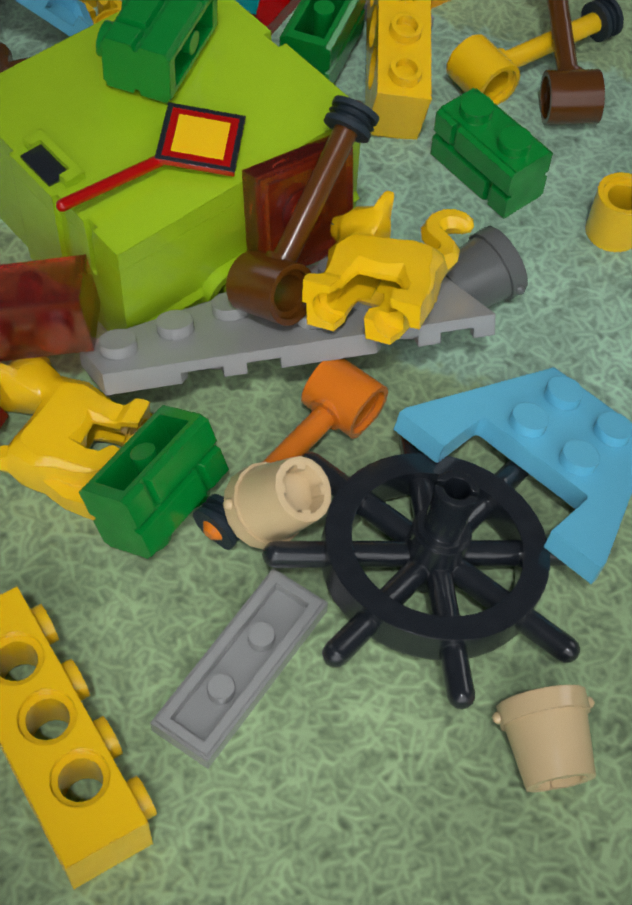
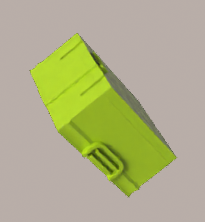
(176, 229)

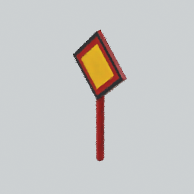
(189, 140)

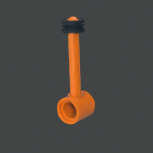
(339, 399)

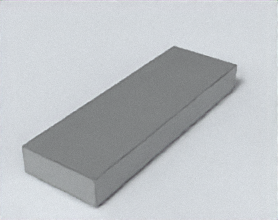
(239, 668)

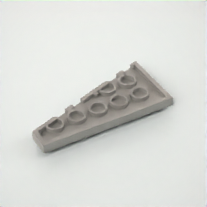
(227, 339)

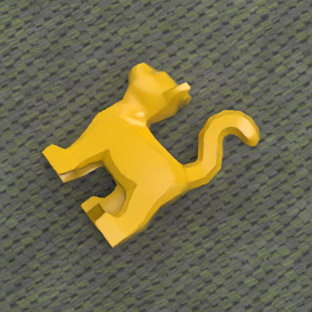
(382, 272)
(67, 417)

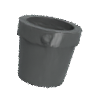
(489, 268)

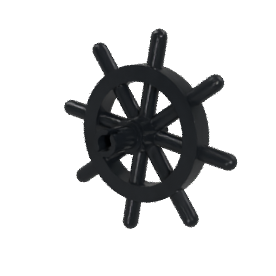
(433, 556)

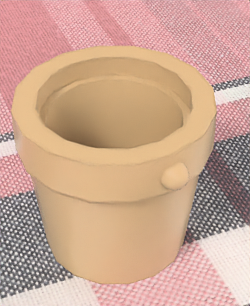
(276, 500)
(549, 736)

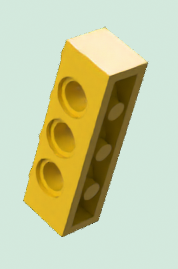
(398, 65)
(86, 834)

